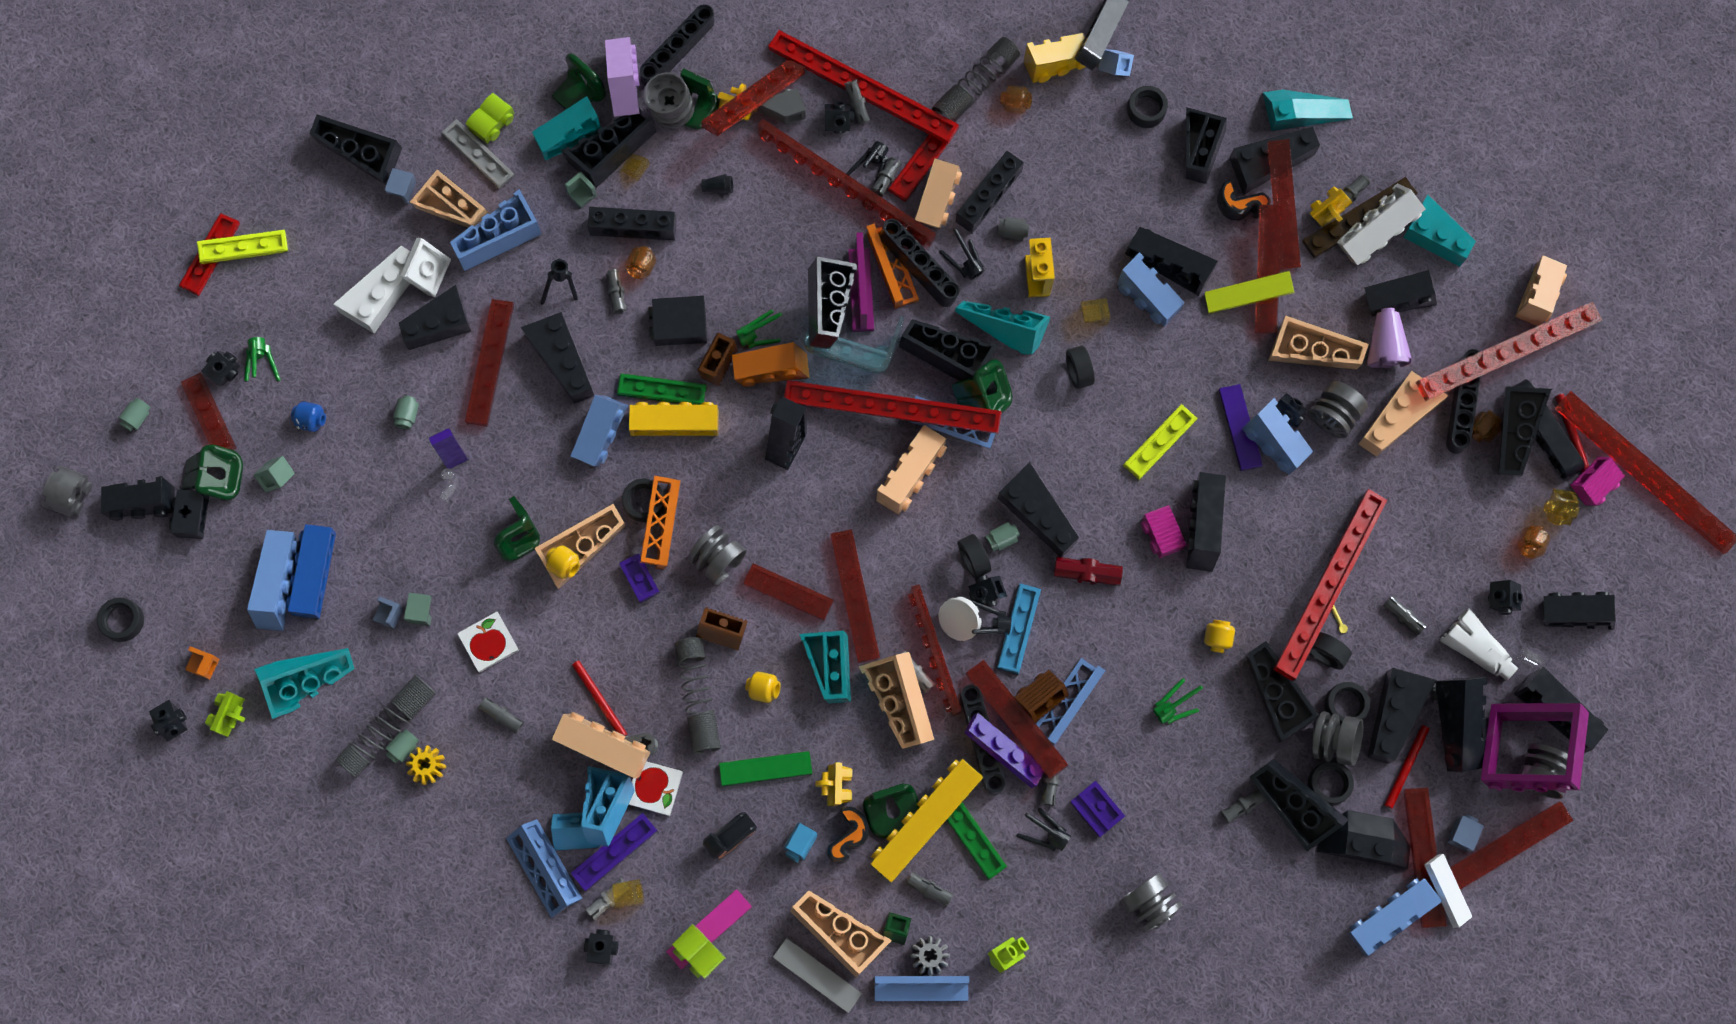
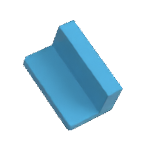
(568, 833)

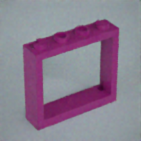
(1536, 712)

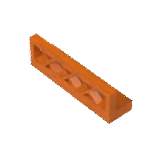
(886, 270)
(666, 525)

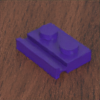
(1097, 809)

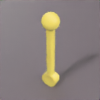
(1342, 628)

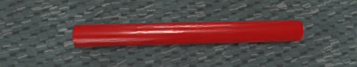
(1573, 435)
(599, 699)
(1406, 767)

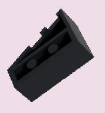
(1203, 142)
(1402, 293)

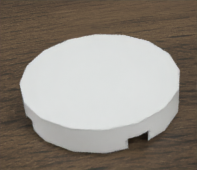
(959, 618)

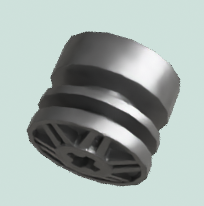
(667, 90)
(1338, 409)
(713, 551)
(1342, 739)
(1545, 761)
(1151, 903)

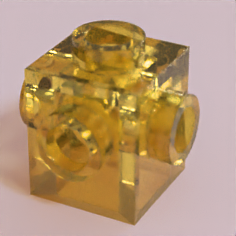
(1561, 507)

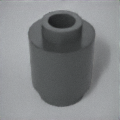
(1013, 228)

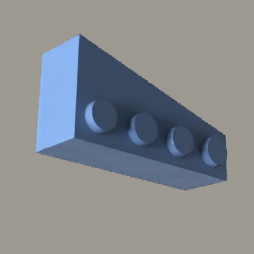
(496, 233)

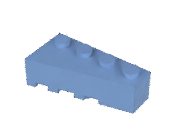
(273, 580)
(1394, 917)

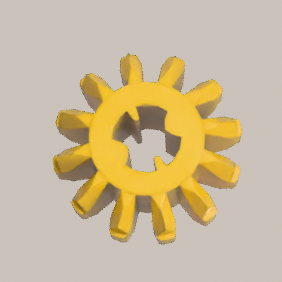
(425, 773)

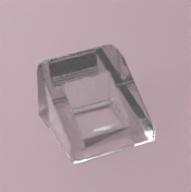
(1530, 658)

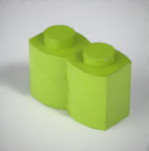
(490, 118)
(698, 952)

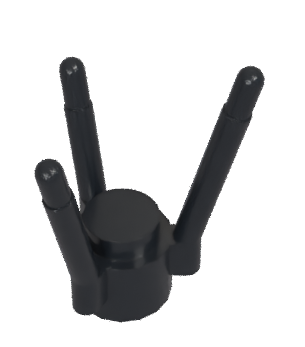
(875, 154)
(973, 266)
(559, 273)
(999, 625)
(1057, 837)

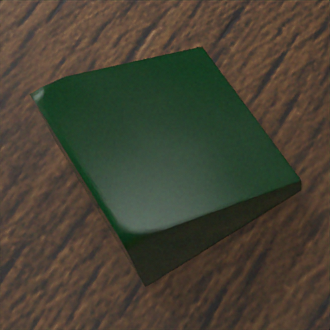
(897, 928)

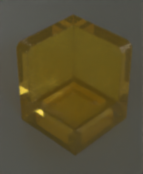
(1095, 311)
(628, 894)

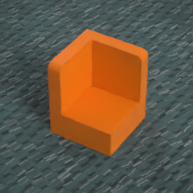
(202, 663)

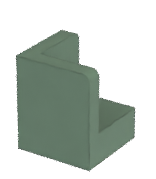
(580, 190)
(274, 474)
(418, 609)

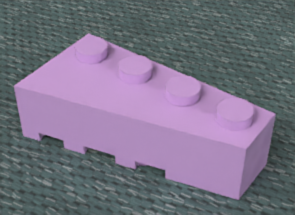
(622, 76)

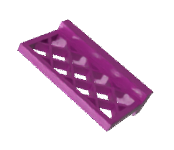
(861, 288)

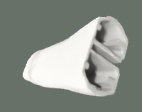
(1476, 643)

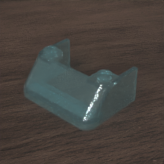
(860, 355)

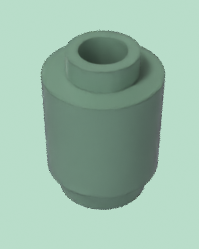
(405, 412)
(134, 414)
(1002, 536)
(401, 746)

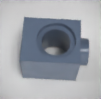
(1466, 833)

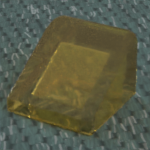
(635, 166)

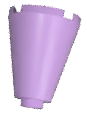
(1388, 341)

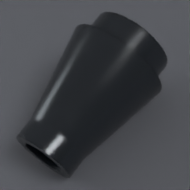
(720, 184)

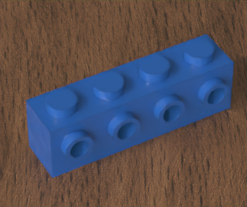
(311, 571)

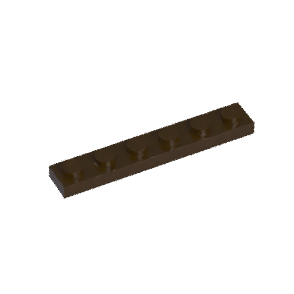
(1329, 235)

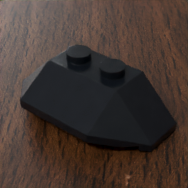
(1369, 840)

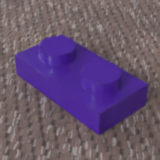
(639, 578)

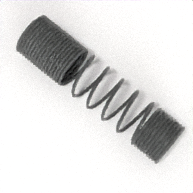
(957, 98)
(409, 702)
(702, 725)

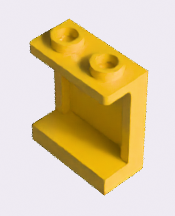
(1039, 267)

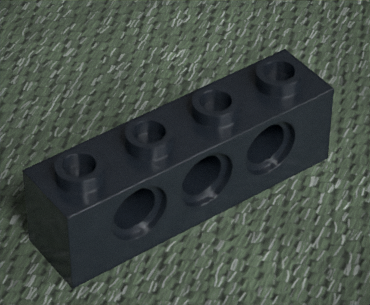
(989, 192)
(632, 223)

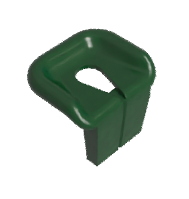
(574, 87)
(707, 99)
(973, 390)
(214, 456)
(514, 550)
(876, 812)

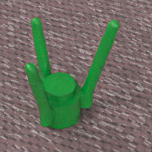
(747, 333)
(256, 350)
(1167, 710)

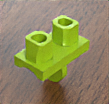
(227, 715)
(1008, 953)

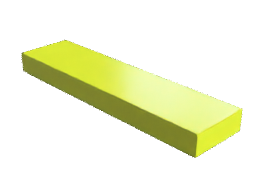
(242, 246)
(1249, 292)
(1160, 442)

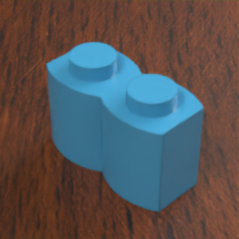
(799, 842)

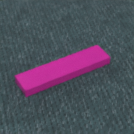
(718, 921)

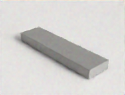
(478, 154)
(817, 975)

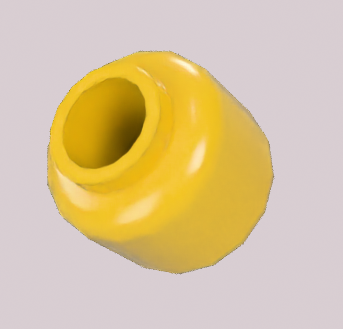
(562, 562)
(1219, 635)
(763, 687)

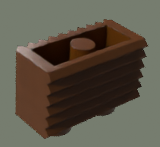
(717, 359)
(721, 628)
(1042, 695)

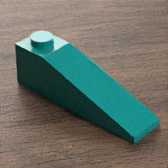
(1299, 109)
(1017, 331)
(293, 679)

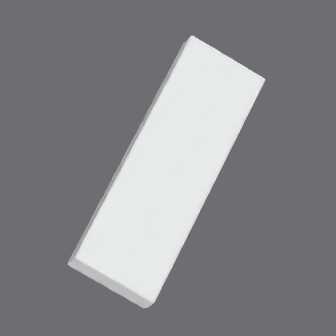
(1448, 890)

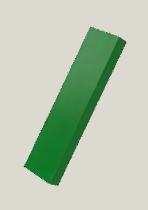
(661, 389)
(765, 768)
(976, 842)

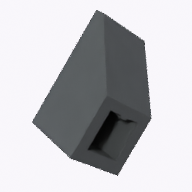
(784, 107)

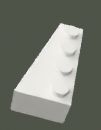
(1381, 224)
(376, 293)

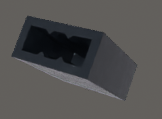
(678, 320)

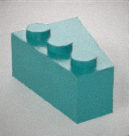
(567, 129)
(1440, 234)
(830, 663)

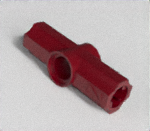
(1088, 571)

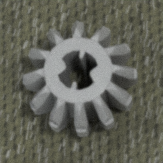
(933, 963)

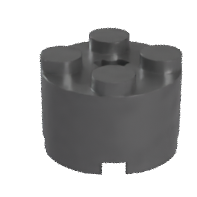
(65, 491)

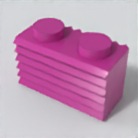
(1597, 481)
(1163, 532)

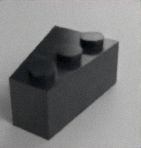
(436, 320)
(138, 499)
(1579, 610)

